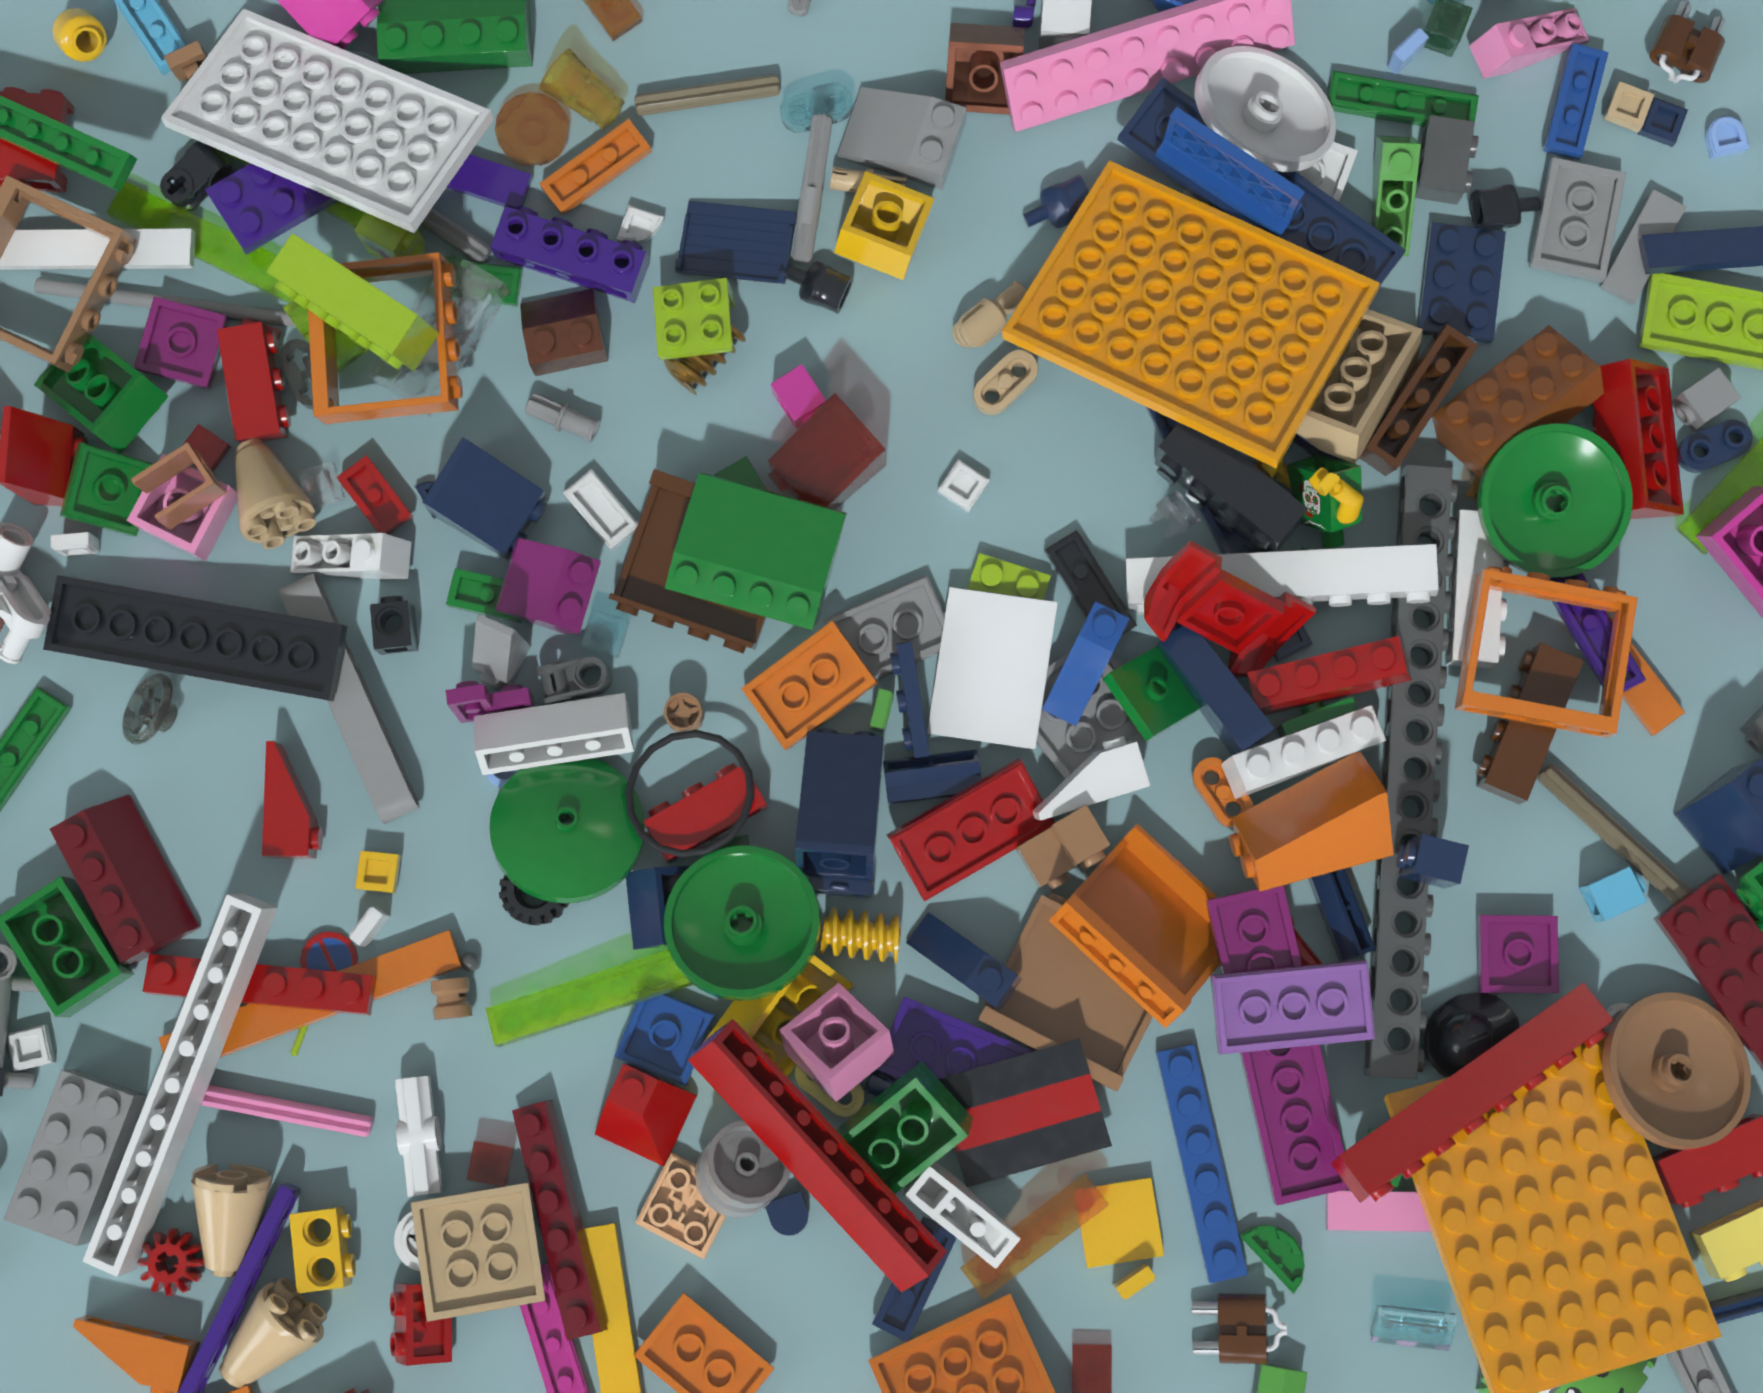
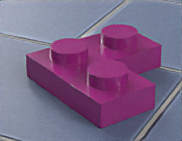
(474, 699)

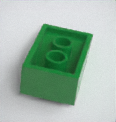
(104, 394)

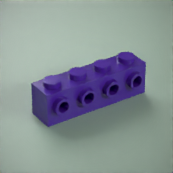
(570, 253)

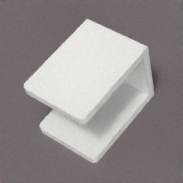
(1063, 21)

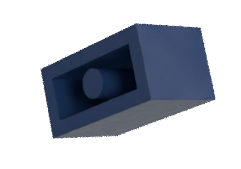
(1432, 861)

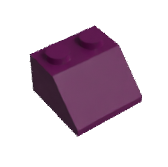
(548, 586)

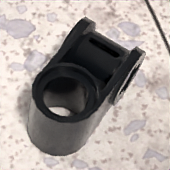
(195, 171)

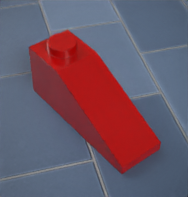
(288, 819)

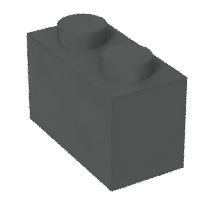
(1445, 159)

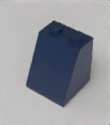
(485, 499)
(1728, 817)

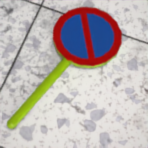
(329, 953)

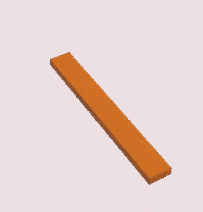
(394, 973)

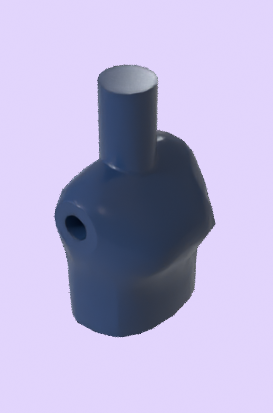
(1058, 203)

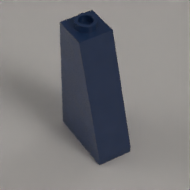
(1216, 690)

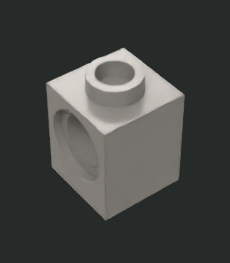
(1705, 399)

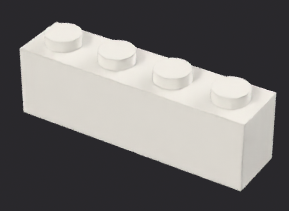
(1471, 556)
(553, 734)
(1302, 752)

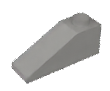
(497, 652)

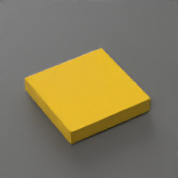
(1126, 1227)

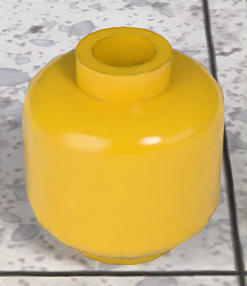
(79, 34)

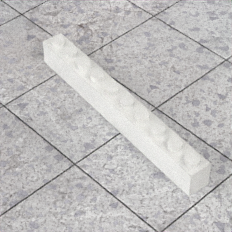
(180, 1084)

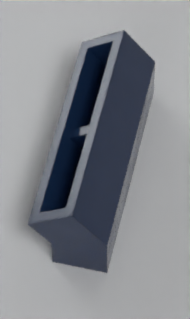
(930, 776)
(1341, 914)

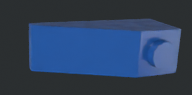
(1085, 664)

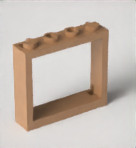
(102, 284)

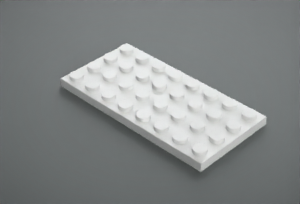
(328, 119)

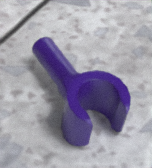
(1024, 14)

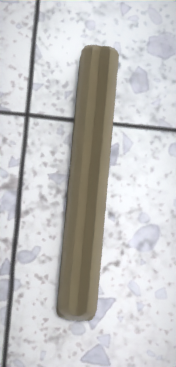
(707, 94)

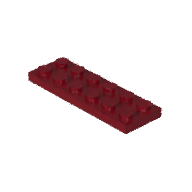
(1723, 954)

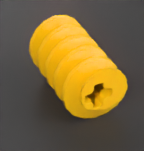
(861, 935)

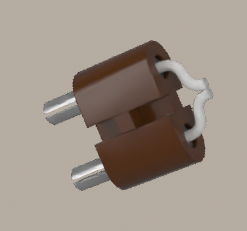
(1686, 47)
(1241, 1328)

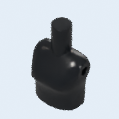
(1500, 207)
(821, 285)

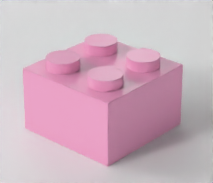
(197, 533)
(837, 1042)

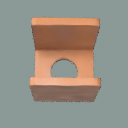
(168, 468)

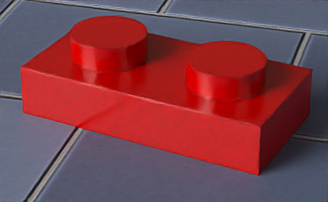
(374, 496)

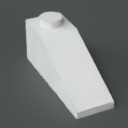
(1100, 777)
(962, 1213)

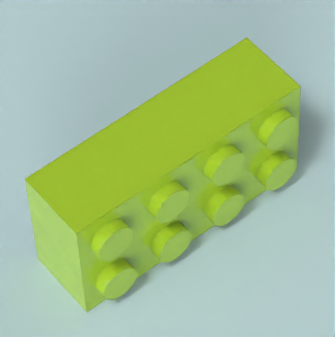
(351, 304)

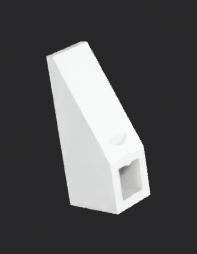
(352, 556)

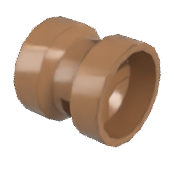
(682, 706)
(451, 998)

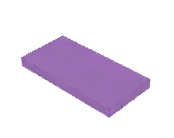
(1292, 1007)

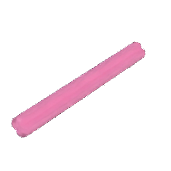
(288, 1111)

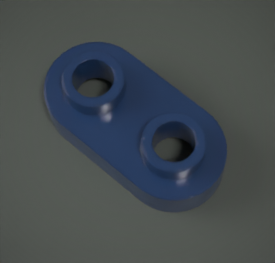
(1716, 446)

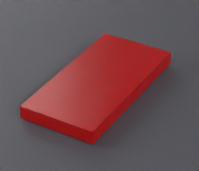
(969, 830)

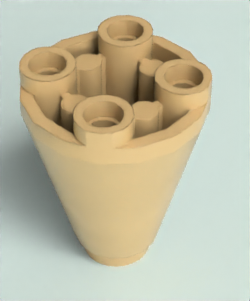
(268, 497)
(272, 1333)

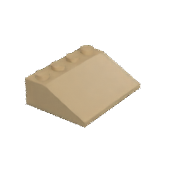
(1362, 386)

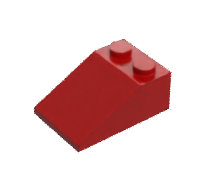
(37, 455)

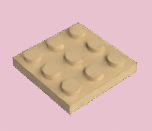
(478, 1252)

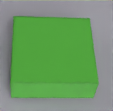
(881, 710)

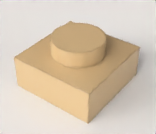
(1628, 106)

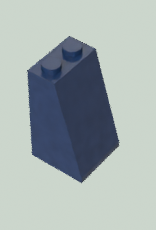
(839, 804)

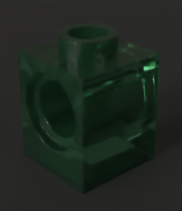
(1446, 26)

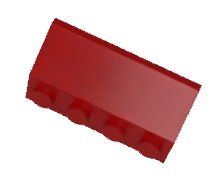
(1639, 425)

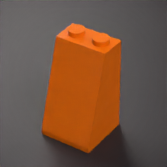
(1315, 826)

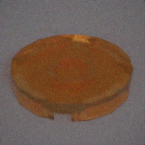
(532, 129)

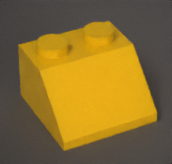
(883, 225)

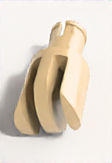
(987, 317)

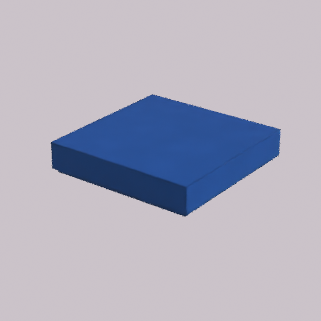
(664, 1036)

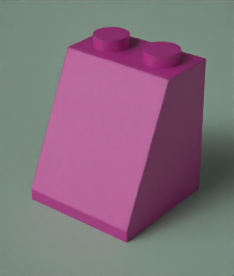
(332, 19)

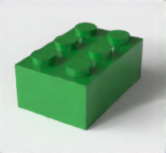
(63, 947)
(907, 1127)

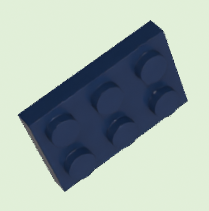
(1461, 280)

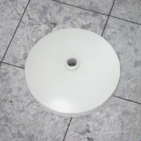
(1266, 107)

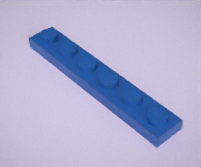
(1201, 1163)

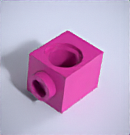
(797, 395)

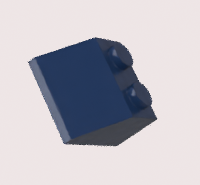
(647, 900)

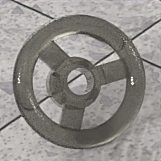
(153, 712)

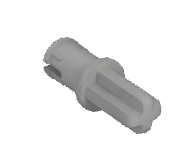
(562, 416)

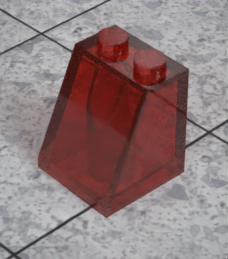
(827, 457)

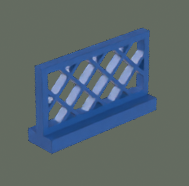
(1229, 173)

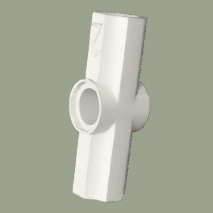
(418, 1136)

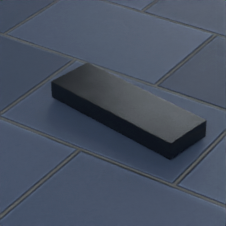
(1085, 577)

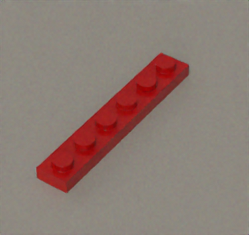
(272, 985)

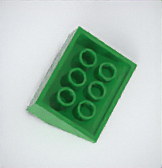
(453, 35)
(756, 551)

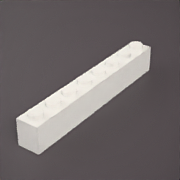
(1317, 574)

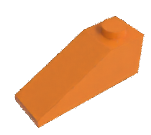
(144, 1354)

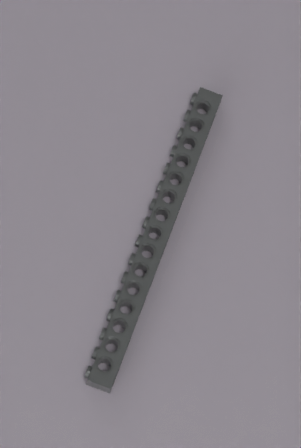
(1380, 1059)

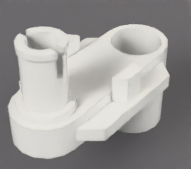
(20, 601)

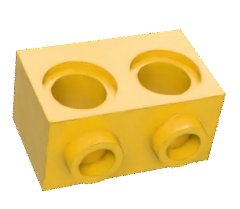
(310, 1249)

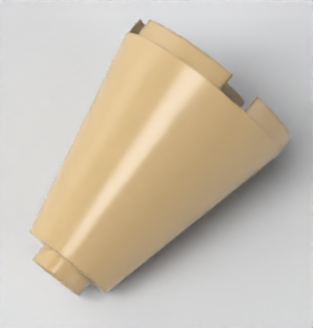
(228, 1213)

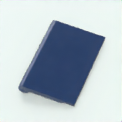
(736, 242)

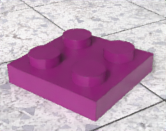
(180, 343)
(1518, 954)

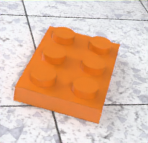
(809, 685)
(700, 1353)

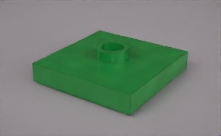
(102, 489)
(1151, 693)

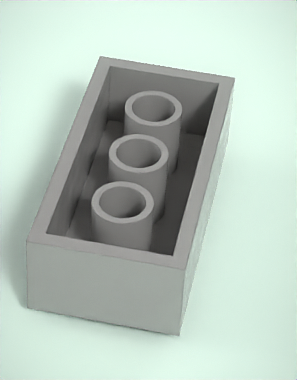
(75, 1157)

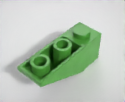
(1395, 187)

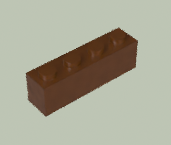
(1418, 399)
(1522, 746)

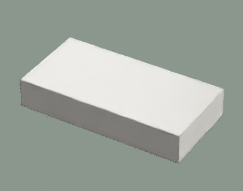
(601, 510)

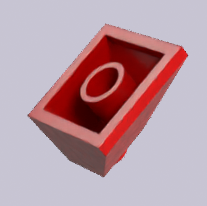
(644, 1114)

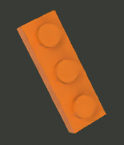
(595, 167)

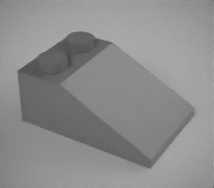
(904, 135)

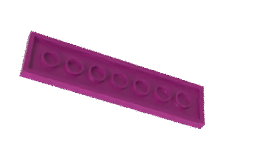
(1284, 1084)

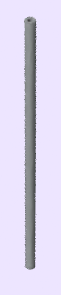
(145, 299)

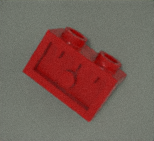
(415, 1338)

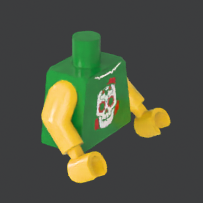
(1328, 490)

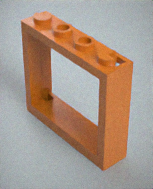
(323, 345)
(1574, 593)

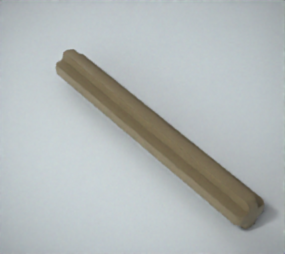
(1613, 833)

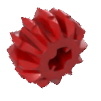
(181, 1273)

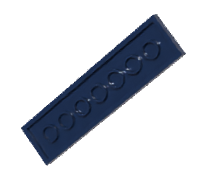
(1320, 224)

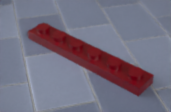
(559, 1220)

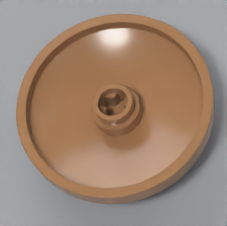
(1676, 1071)

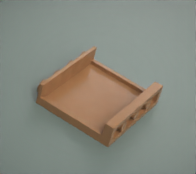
(1067, 999)

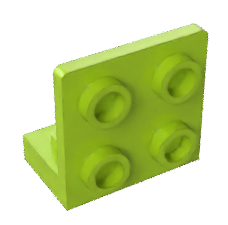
(693, 318)

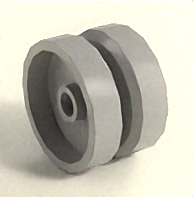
(739, 1172)

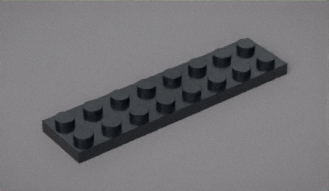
(195, 638)

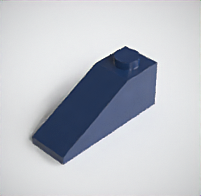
(964, 961)

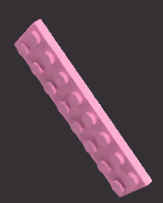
(1137, 56)

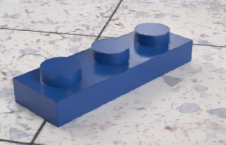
(1575, 101)

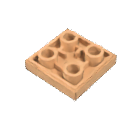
(678, 1210)

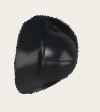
(1466, 1029)

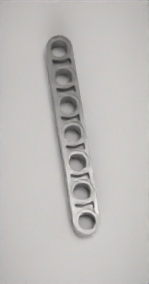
(357, 713)

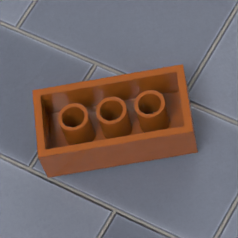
(1531, 387)

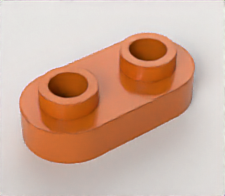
(1218, 794)

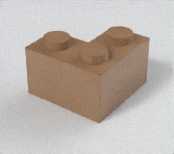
(1063, 847)

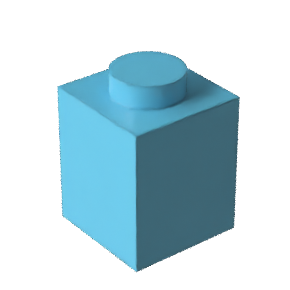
(1614, 893)

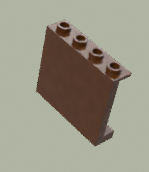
(648, 565)

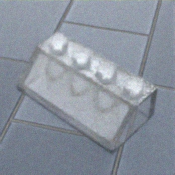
(477, 300)

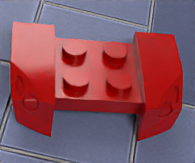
(1222, 609)

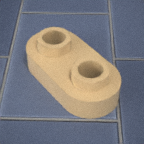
(1004, 383)

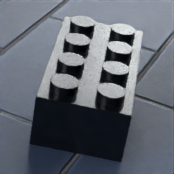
(1230, 488)

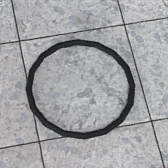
(716, 844)

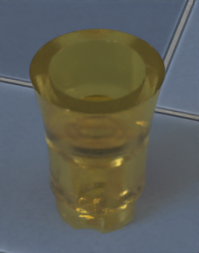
(581, 90)

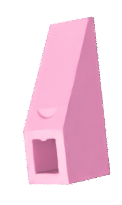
(1527, 41)

